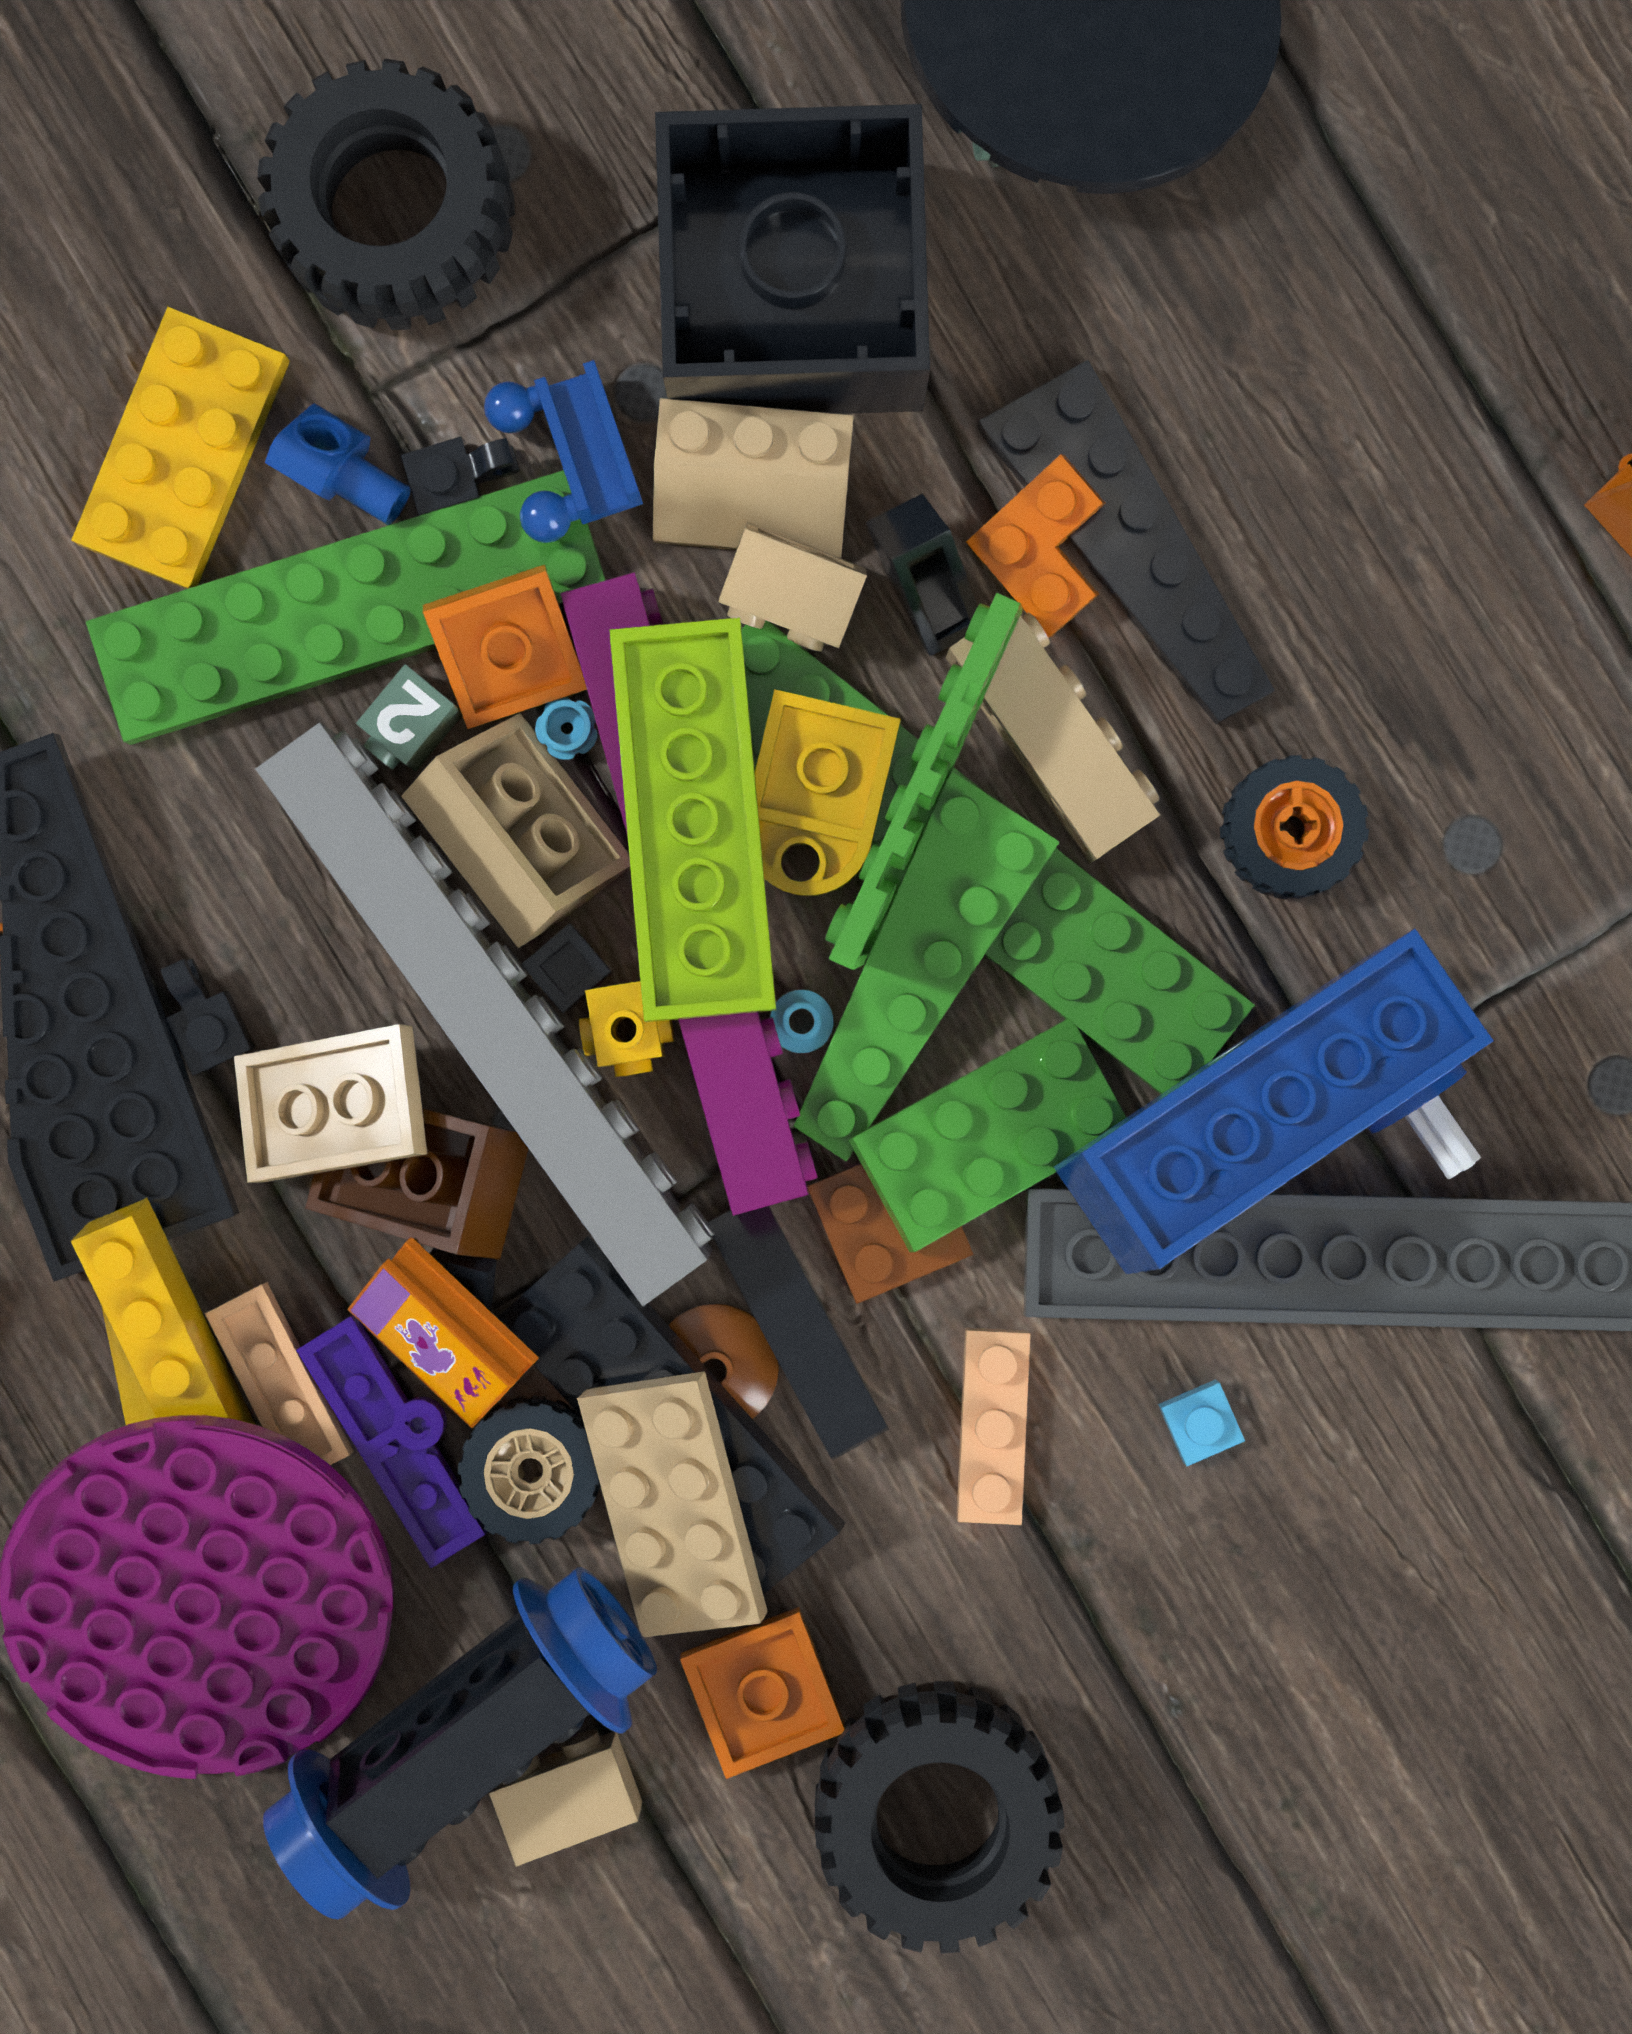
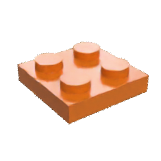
(505, 646)
(762, 1692)

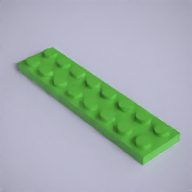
(320, 612)

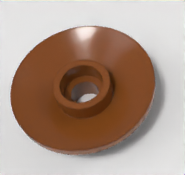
(737, 1341)

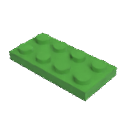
(987, 1134)

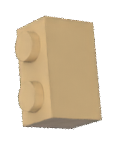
(792, 588)
(568, 1797)

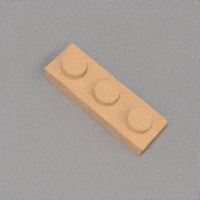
(273, 1374)
(993, 1426)

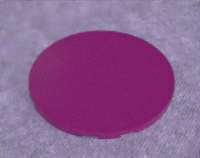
(196, 1596)

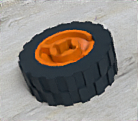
(1331, 822)

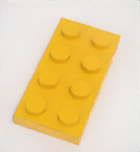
(181, 449)

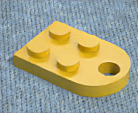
(821, 787)

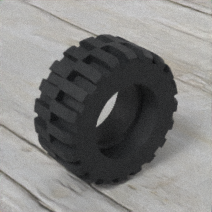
(373, 115)
(951, 1898)

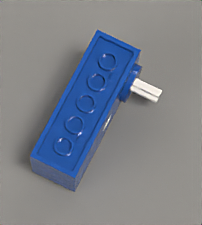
(1281, 1099)

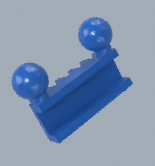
(586, 446)

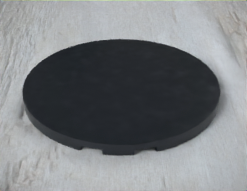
(1094, 87)

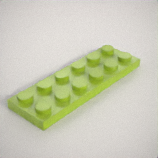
(692, 820)

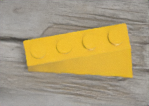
(153, 1323)

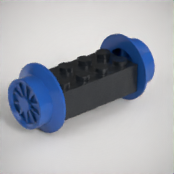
(453, 1741)

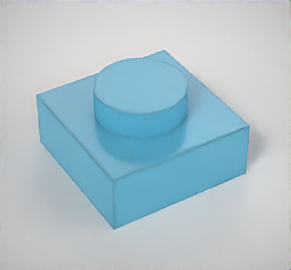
(1201, 1422)

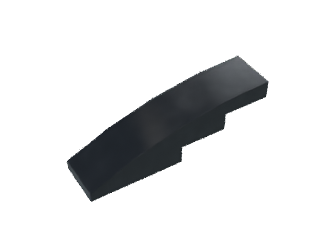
(798, 1329)

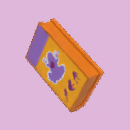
(442, 1332)

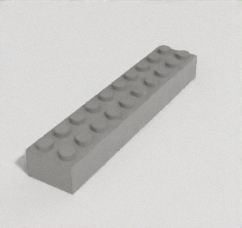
(486, 1011)

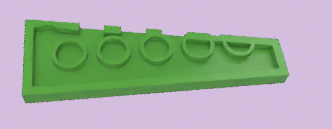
(937, 750)
(944, 918)

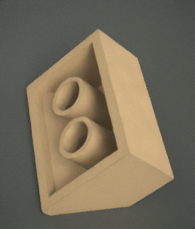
(751, 466)
(517, 828)

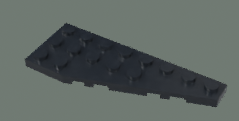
(91, 1061)

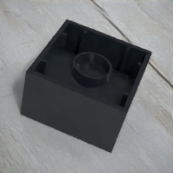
(794, 257)

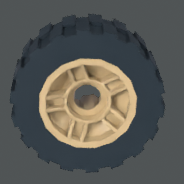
(495, 1477)

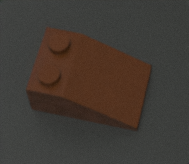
(447, 1199)

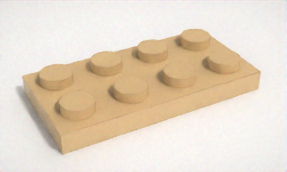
(673, 1505)

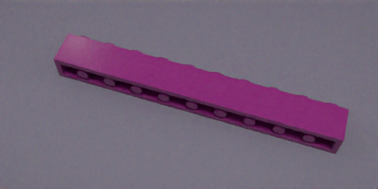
(727, 1053)

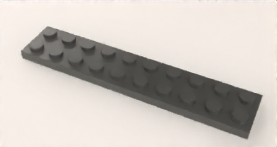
(1352, 1264)

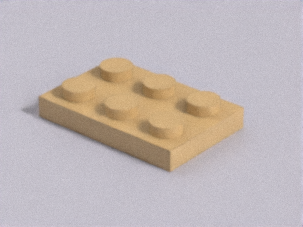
(330, 1104)

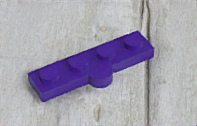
(394, 1439)

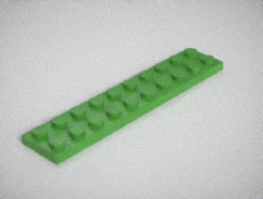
(1069, 932)

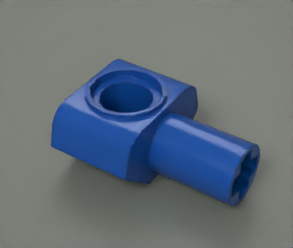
(329, 460)

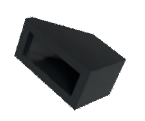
(925, 572)

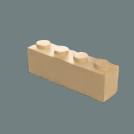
(1061, 745)

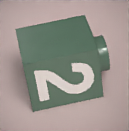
(407, 720)

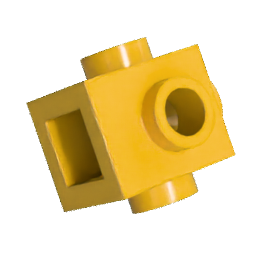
(600, 1030)

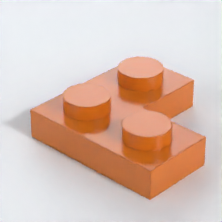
(1024, 542)

